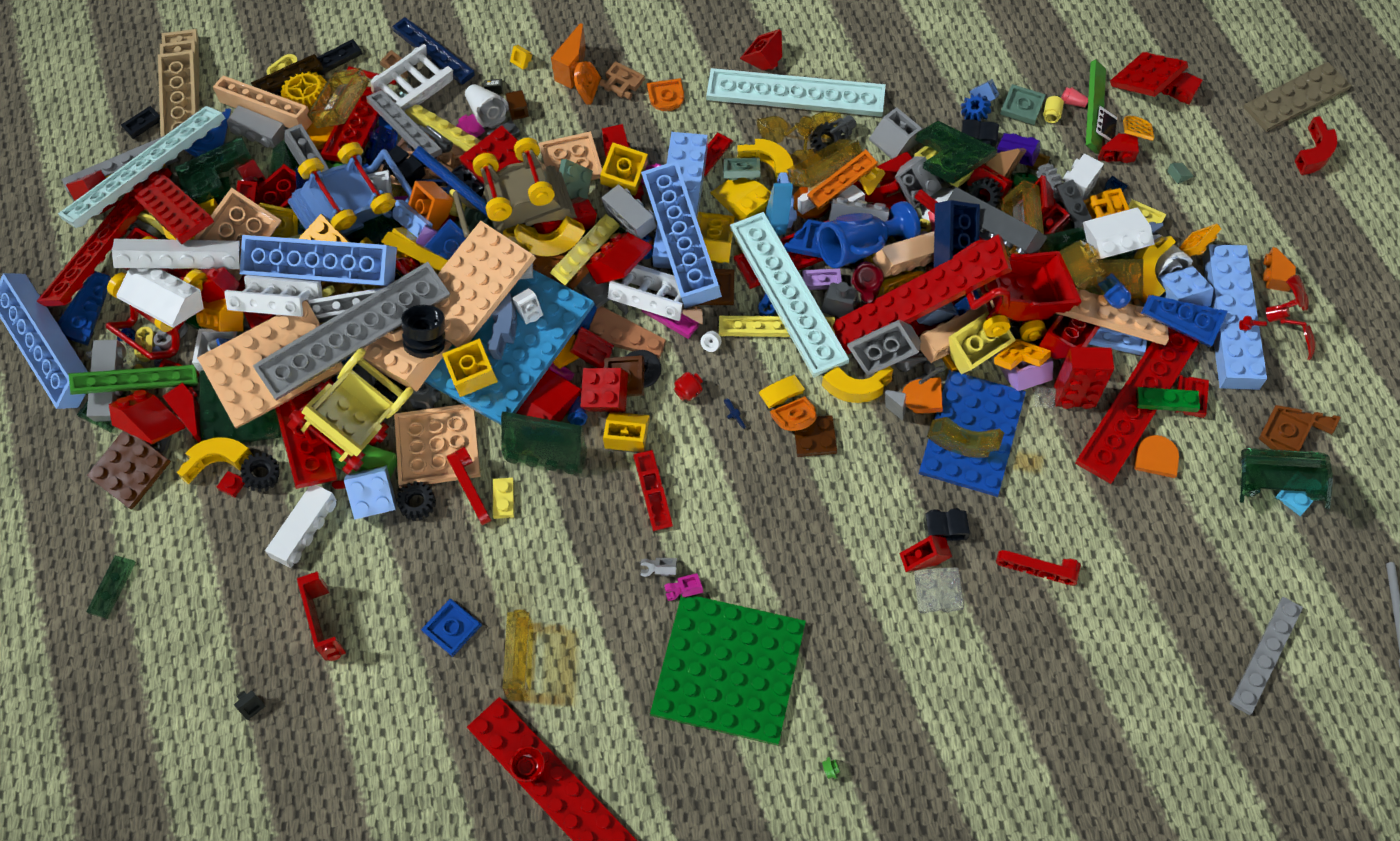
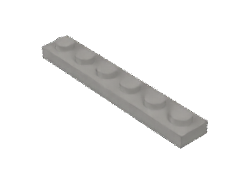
(402, 123)
(1266, 656)

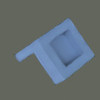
(986, 89)

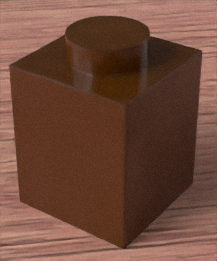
(517, 105)

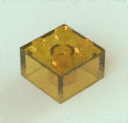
(1083, 265)

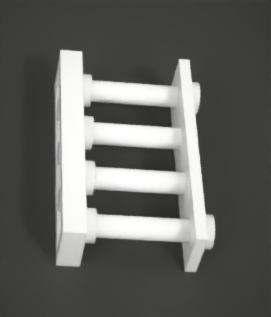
(422, 92)
(273, 295)
(639, 298)

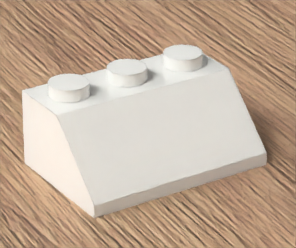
(1118, 233)

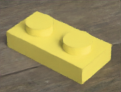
(1149, 213)
(503, 498)

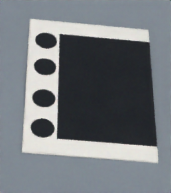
(1106, 124)

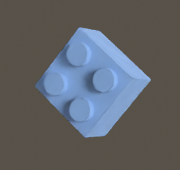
(1187, 286)
(370, 492)

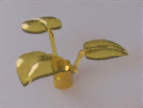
(774, 128)

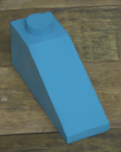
(779, 207)

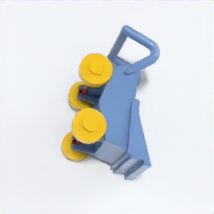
(344, 191)

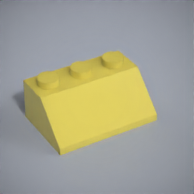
(972, 347)

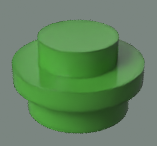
(831, 768)

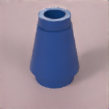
(577, 414)

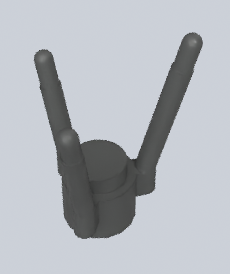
(845, 124)
(441, 141)
(930, 368)

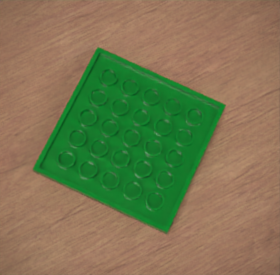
(729, 669)

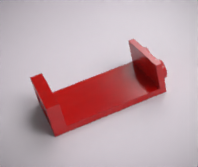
(311, 587)

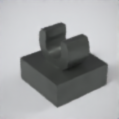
(248, 704)

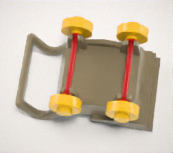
(519, 191)

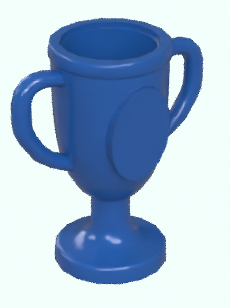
(862, 234)

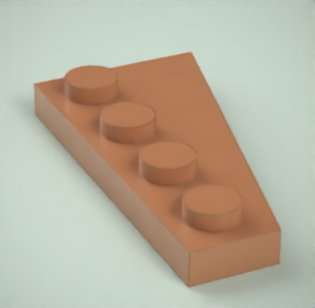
(625, 333)

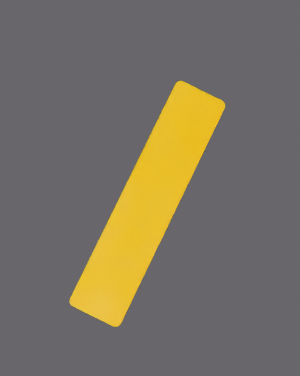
(414, 251)

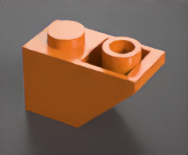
(1278, 270)

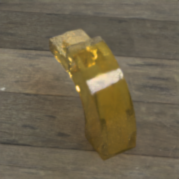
(963, 441)

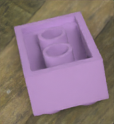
(1028, 375)

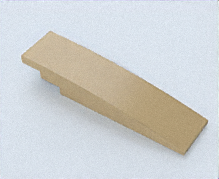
(178, 78)

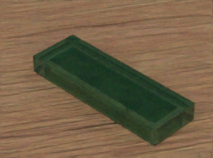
(110, 587)

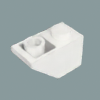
(527, 306)

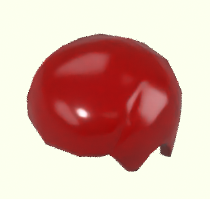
(527, 764)

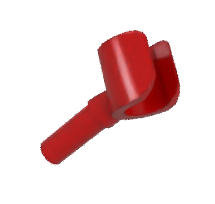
(1247, 323)

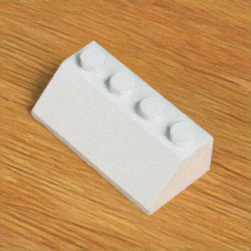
(160, 295)

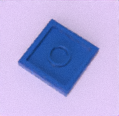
(451, 627)

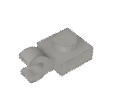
(660, 566)

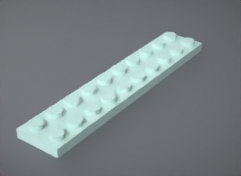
(796, 92)
(141, 166)
(789, 295)

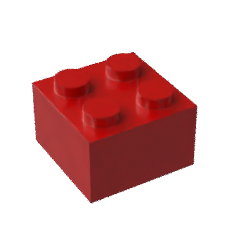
(604, 389)

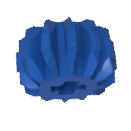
(974, 102)

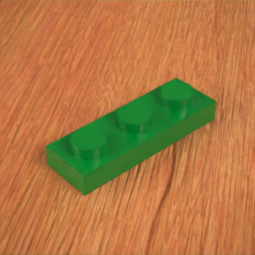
(1167, 399)

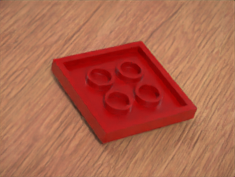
(1149, 74)
(498, 143)

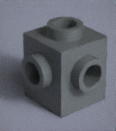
(425, 397)

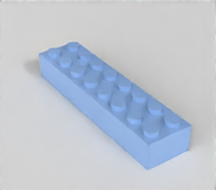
(691, 155)
(681, 234)
(318, 260)
(39, 339)
(1236, 351)

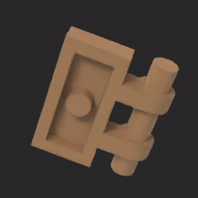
(622, 75)

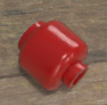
(688, 386)

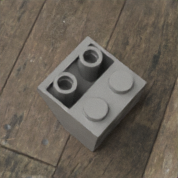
(895, 134)
(913, 177)

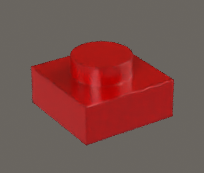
(230, 484)

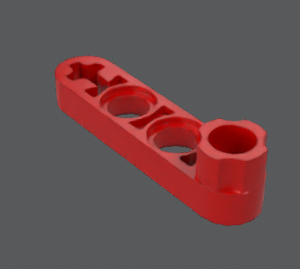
(459, 460)
(1065, 573)

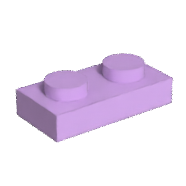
(821, 278)

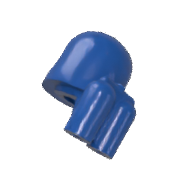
(1115, 292)

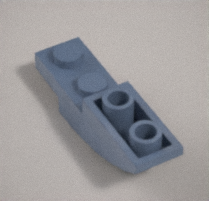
(504, 327)

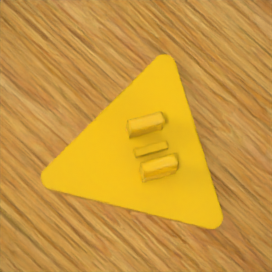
(871, 180)

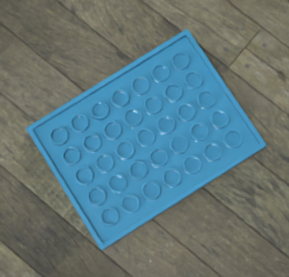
(530, 355)

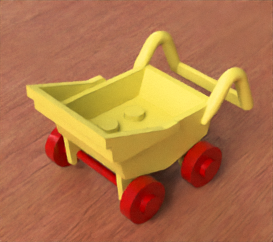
(350, 411)

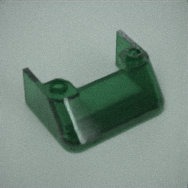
(1286, 471)

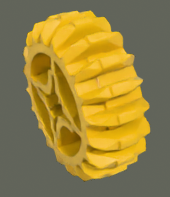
(303, 88)

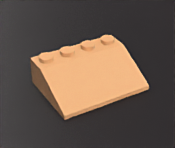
(238, 217)
(397, 364)

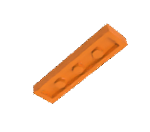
(842, 179)

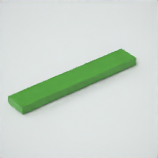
(1095, 100)
(132, 379)

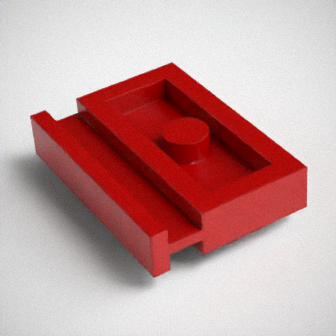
(591, 348)
(1195, 384)

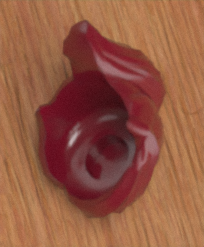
(867, 280)

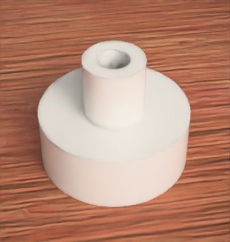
(711, 341)

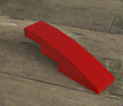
(652, 490)

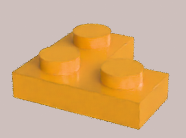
(1021, 351)

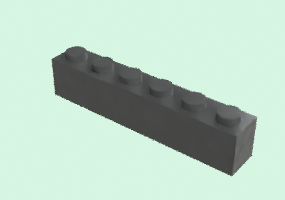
(997, 222)

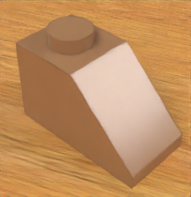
(1006, 161)

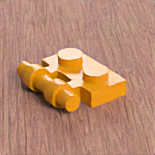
(1112, 200)

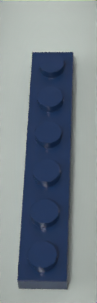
(435, 51)

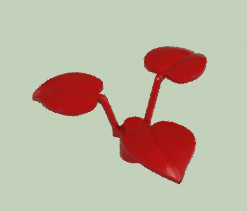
(1282, 311)

